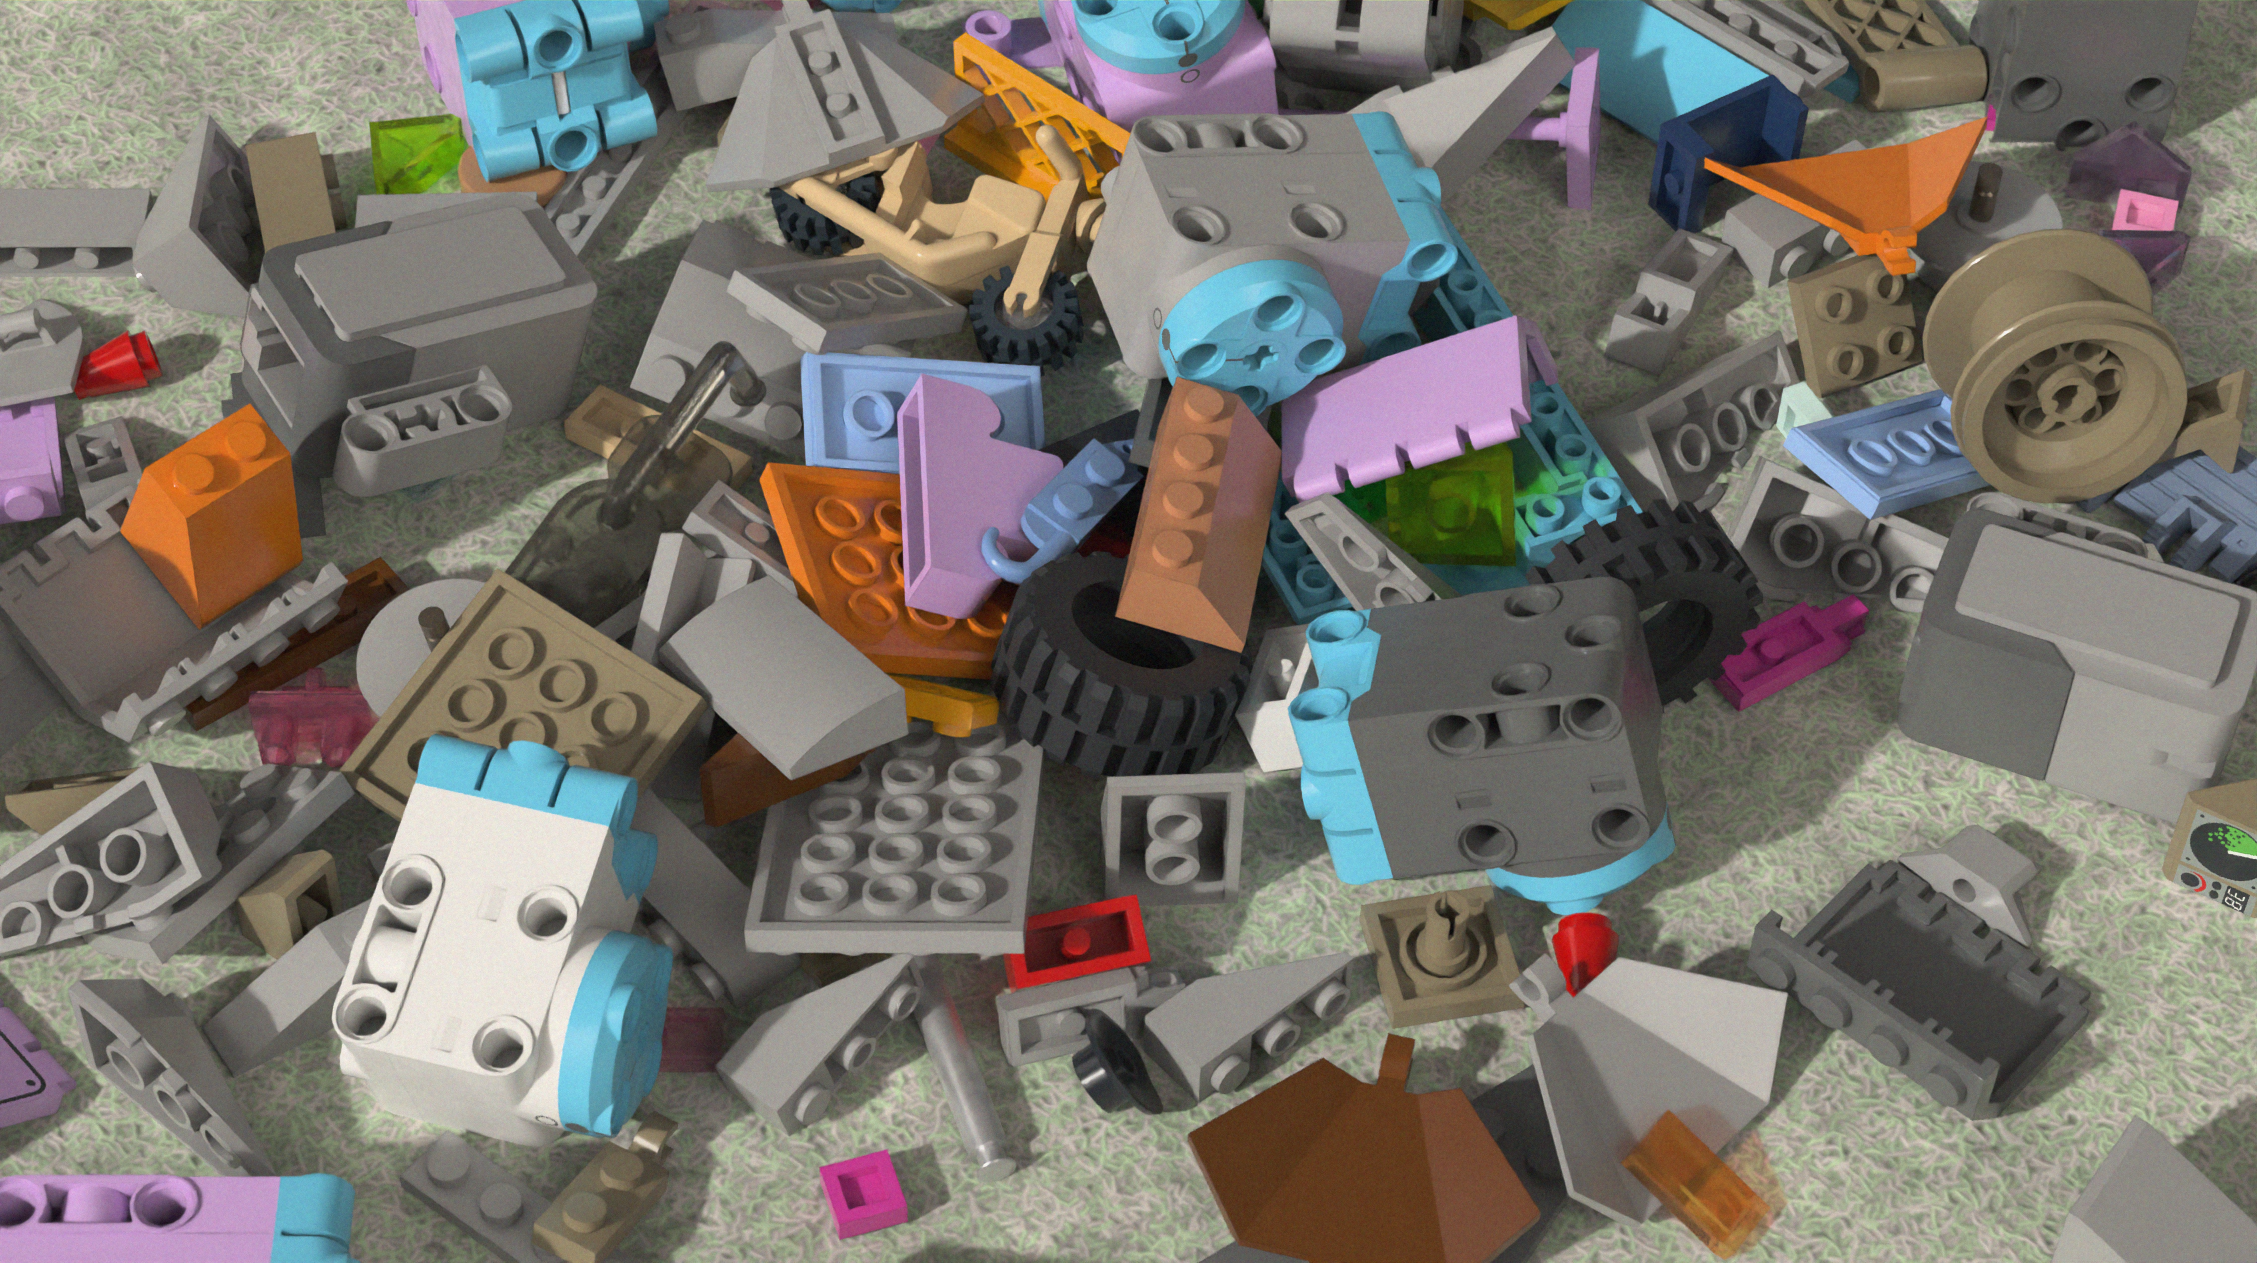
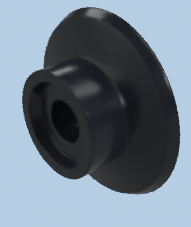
(1114, 1068)

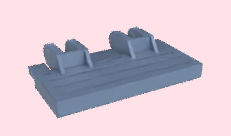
(2198, 498)

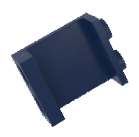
(1740, 129)

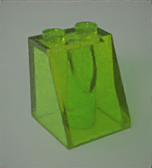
(1456, 509)

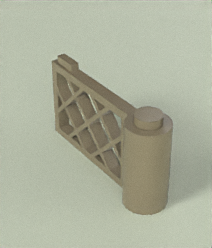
(1905, 72)

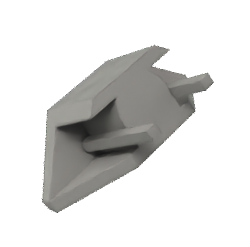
(1981, 877)

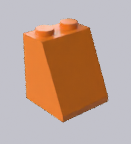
(218, 516)

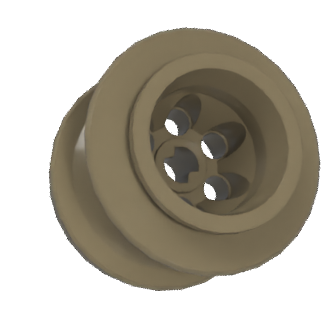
(2055, 366)

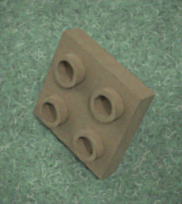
(1853, 323)
(1441, 956)

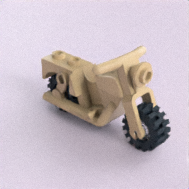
(992, 249)

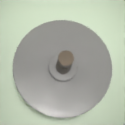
(1985, 210)
(406, 635)

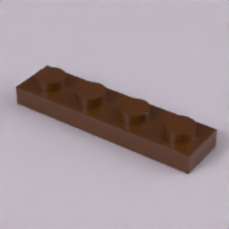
(363, 598)

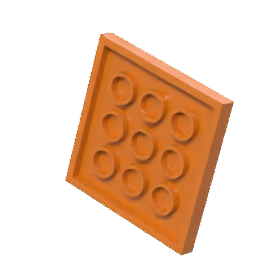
(849, 569)

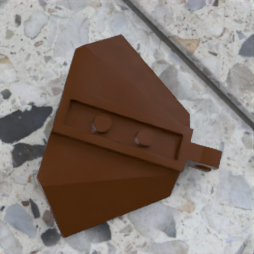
(1363, 1170)

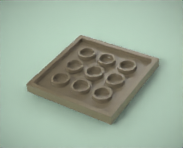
(532, 675)

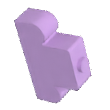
(957, 488)

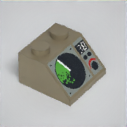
(2217, 845)

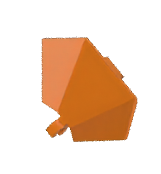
(1873, 194)

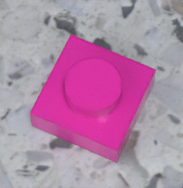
(863, 1194)

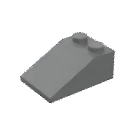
(1173, 838)

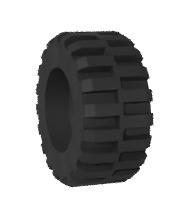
(1107, 687)

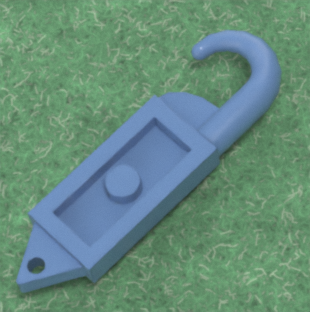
(1069, 507)

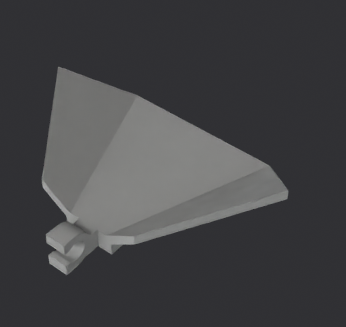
(829, 98)
(1632, 1050)

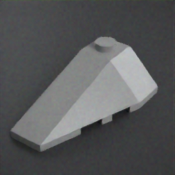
(711, 49)
(1471, 112)
(199, 229)
(1689, 428)
(1815, 541)
(1362, 559)

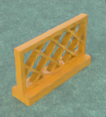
(998, 145)

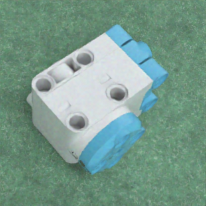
(503, 953)

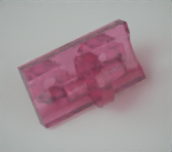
(309, 714)

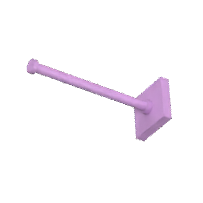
(1576, 129)

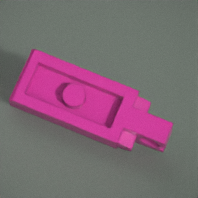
(1790, 649)

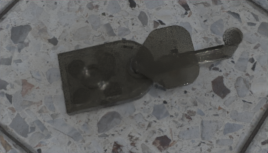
(650, 490)

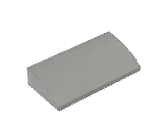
(786, 679)

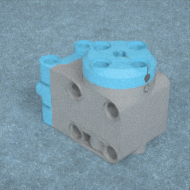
(1265, 248)

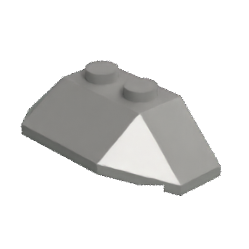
(1766, 37)

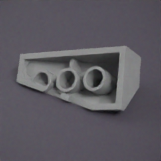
(110, 861)
(160, 1063)

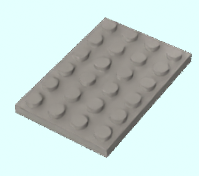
(906, 851)

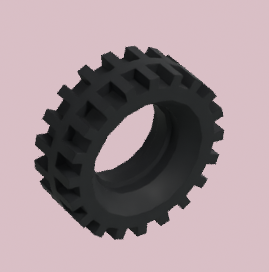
(1673, 560)

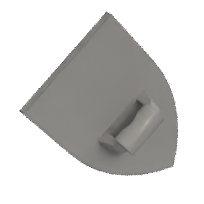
(39, 352)

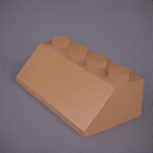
(1202, 519)

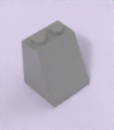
(2154, 1209)

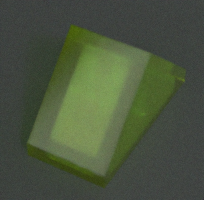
(414, 152)

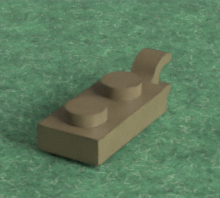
(608, 1196)

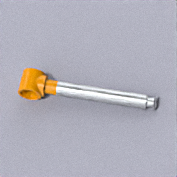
(960, 1075)

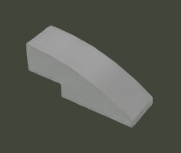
(1667, 301)

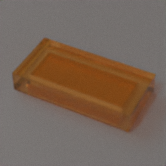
(1695, 1185)

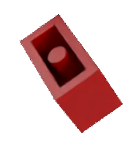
(1079, 944)

